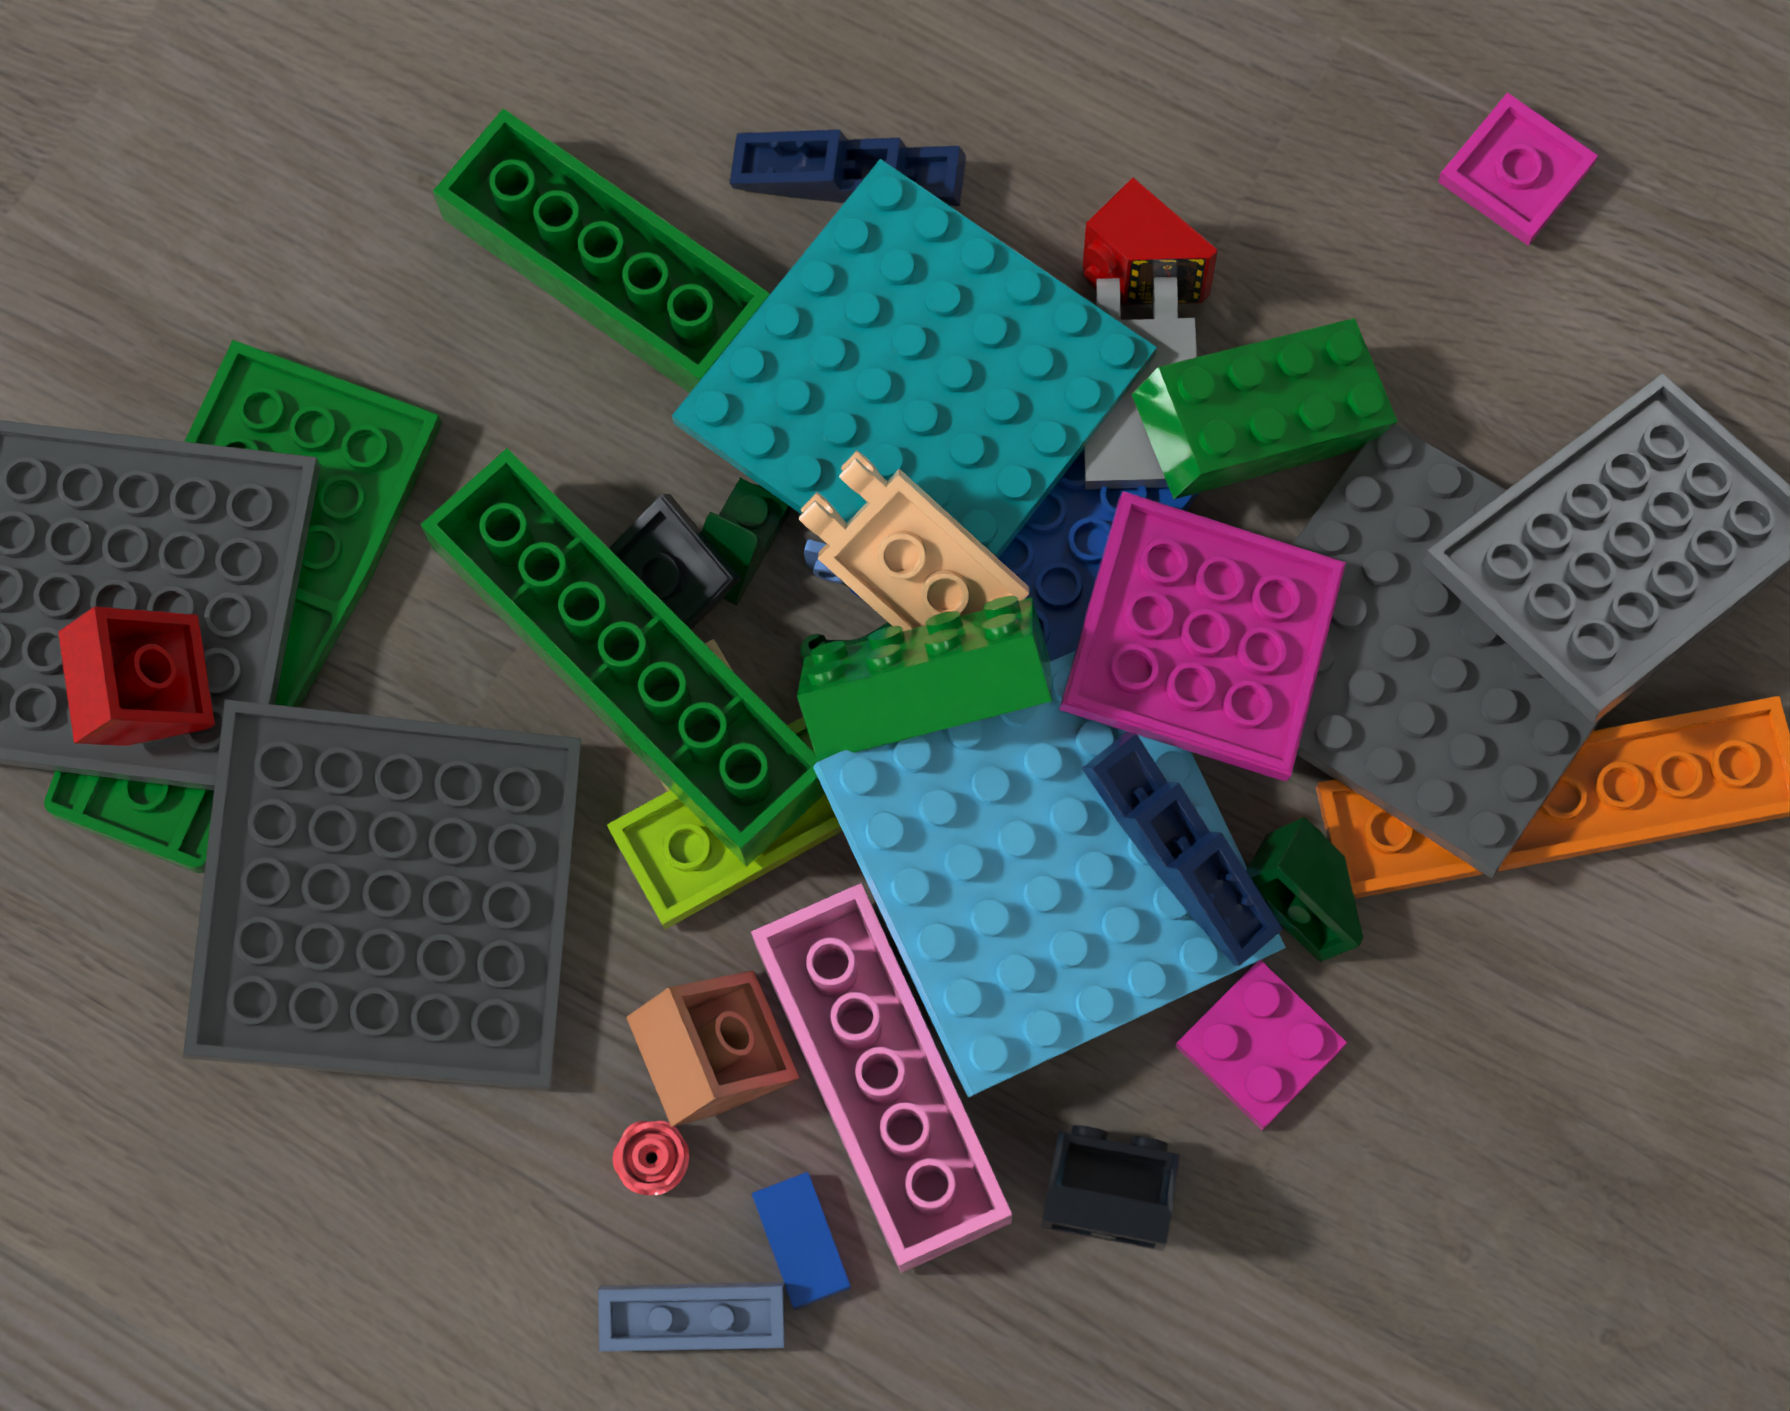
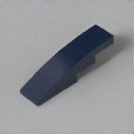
(831, 167)
(1182, 850)

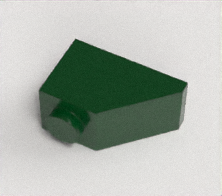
(1308, 888)

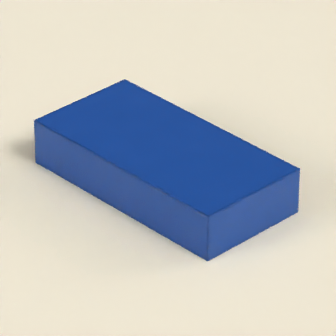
(801, 1241)

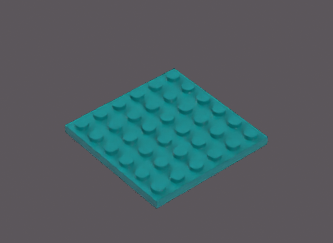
(925, 357)

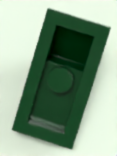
(745, 531)

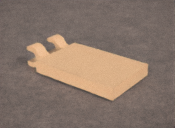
(906, 550)

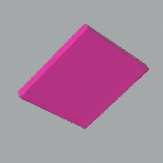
(1203, 636)

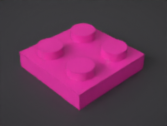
(1517, 169)
(1261, 1044)

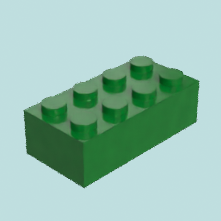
(1263, 407)
(925, 677)

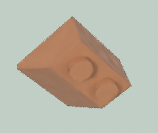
(711, 1046)

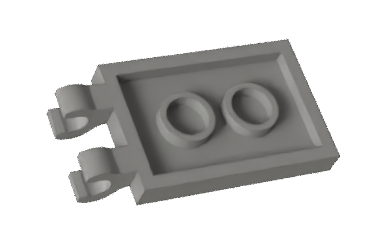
(1120, 449)

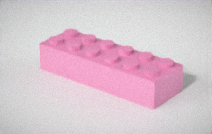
(882, 1078)

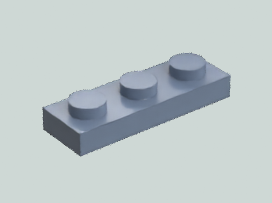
(691, 1316)

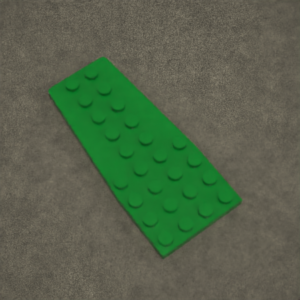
(368, 467)

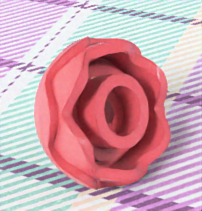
(647, 1138)

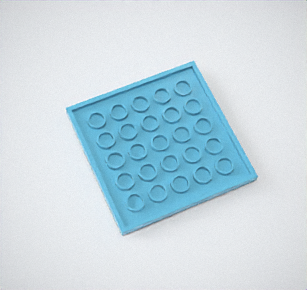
(1019, 885)

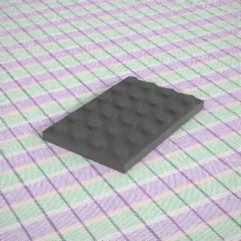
(1622, 547)

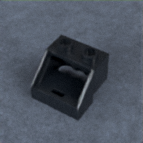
(1111, 1188)

